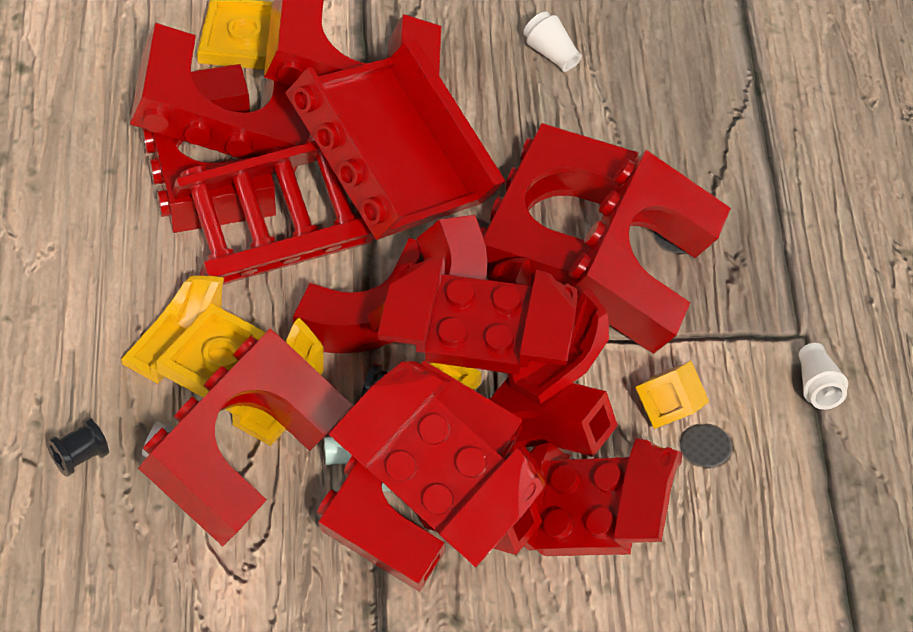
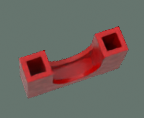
(299, 41)
(228, 90)
(173, 106)
(551, 166)
(673, 206)
(571, 420)
(187, 459)
(373, 529)

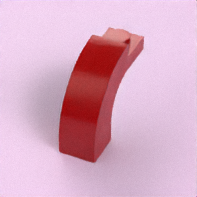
(461, 246)
(341, 317)

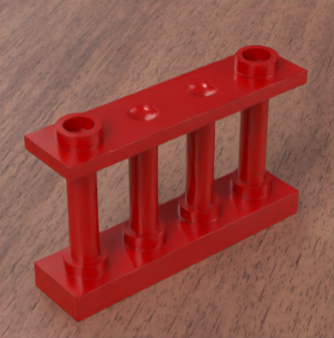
(266, 253)

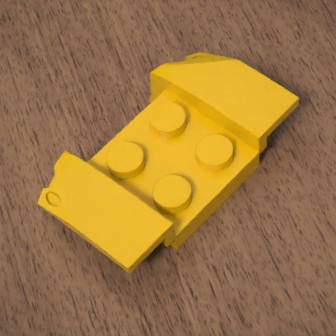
(199, 337)

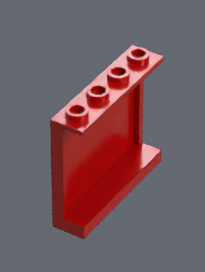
(396, 140)

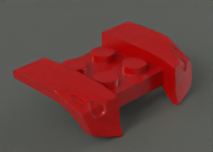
(478, 319)
(588, 339)
(438, 461)
(602, 502)

